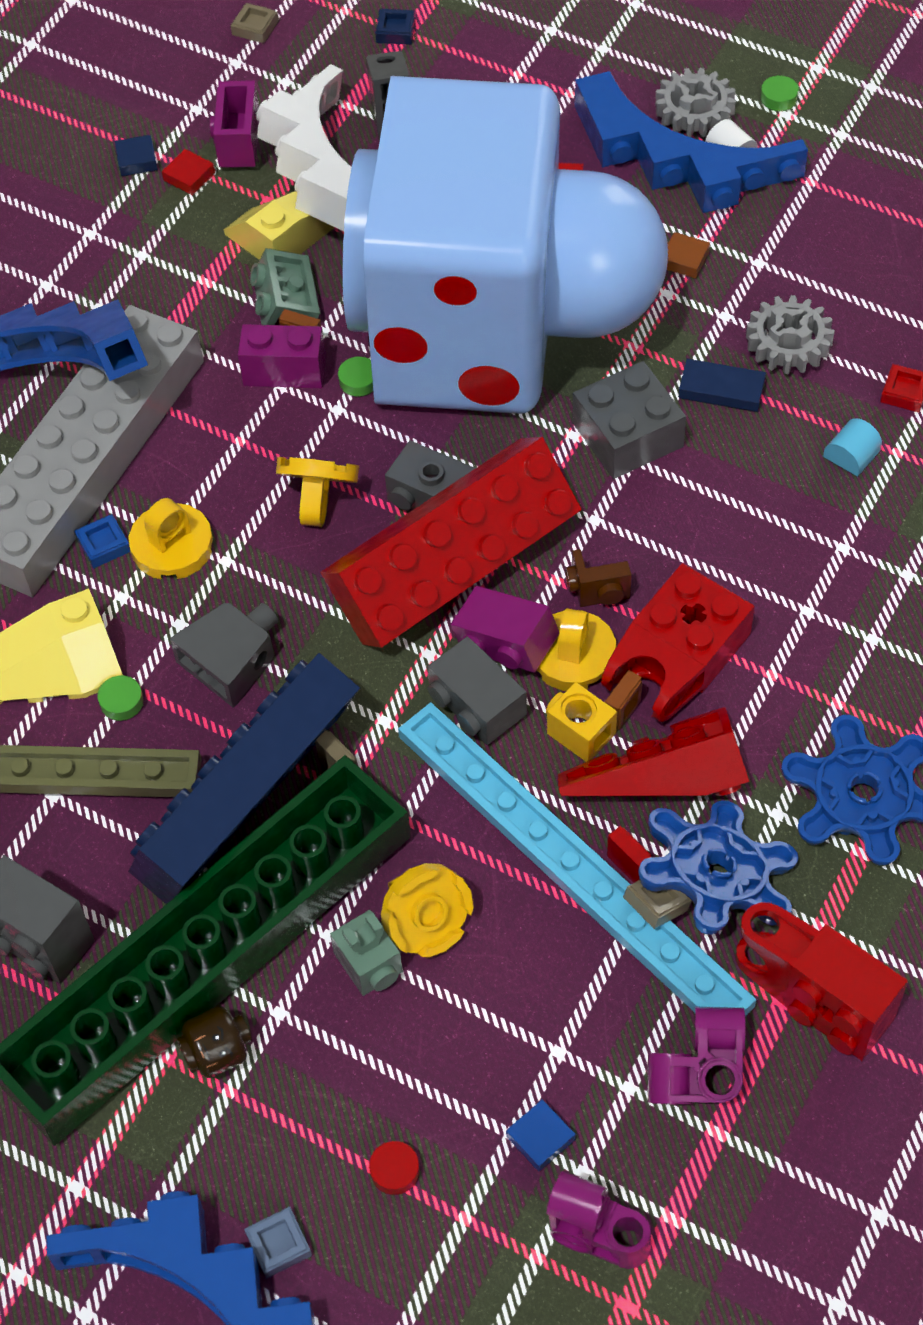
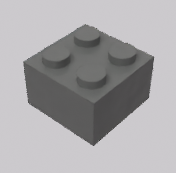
(628, 419)
(40, 923)

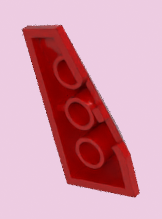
(692, 761)

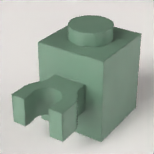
(367, 953)

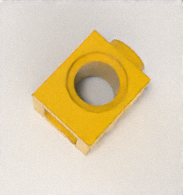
(581, 738)

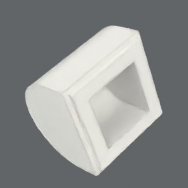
(730, 134)

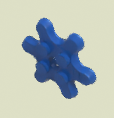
(854, 763)
(712, 843)

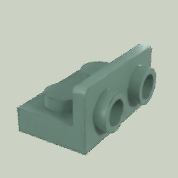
(282, 283)

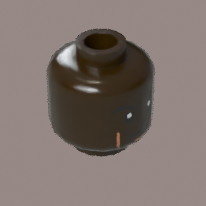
(214, 1042)

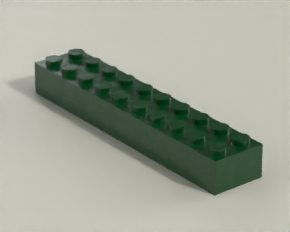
(199, 948)

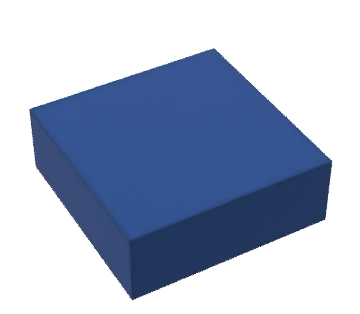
(102, 541)
(540, 1135)

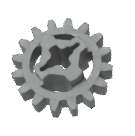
(694, 101)
(789, 334)

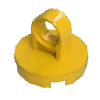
(315, 484)
(170, 540)
(578, 651)
(426, 909)

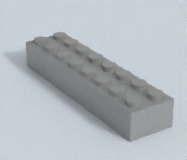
(86, 448)

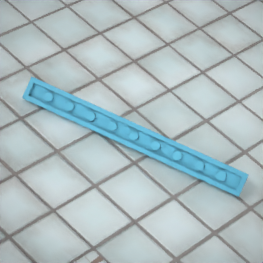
(569, 862)

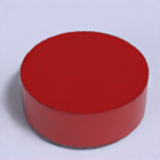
(394, 1167)

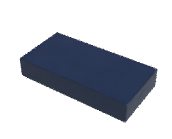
(722, 385)

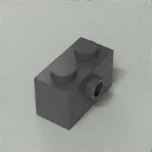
(420, 475)
(476, 691)

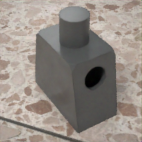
(380, 69)
(227, 649)

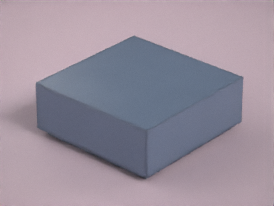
(278, 1242)

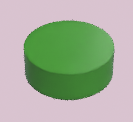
(779, 93)
(356, 376)
(120, 698)

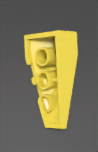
(277, 227)
(57, 652)

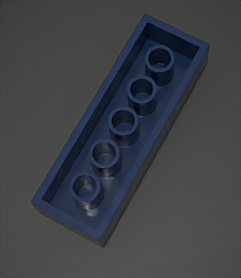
(244, 778)

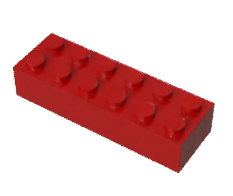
(451, 541)

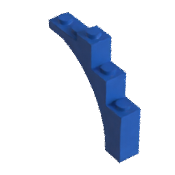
(670, 158)
(93, 338)
(176, 1250)

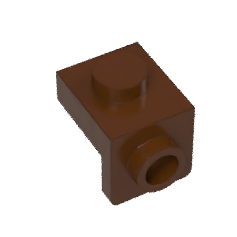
(598, 584)

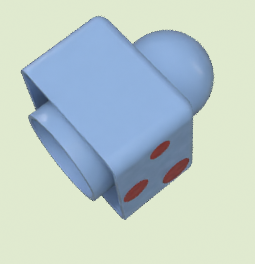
(481, 247)

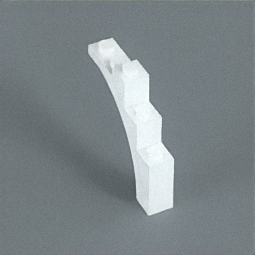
(303, 148)

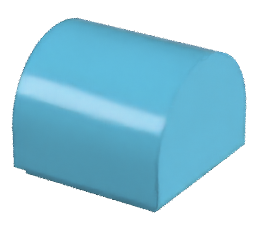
(854, 446)

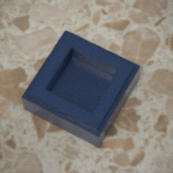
(395, 26)
(136, 155)

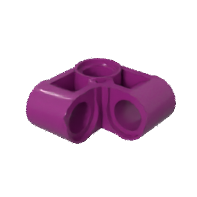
(717, 1042)
(589, 1222)

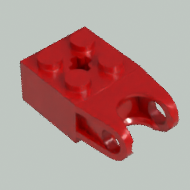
(681, 639)
(822, 979)

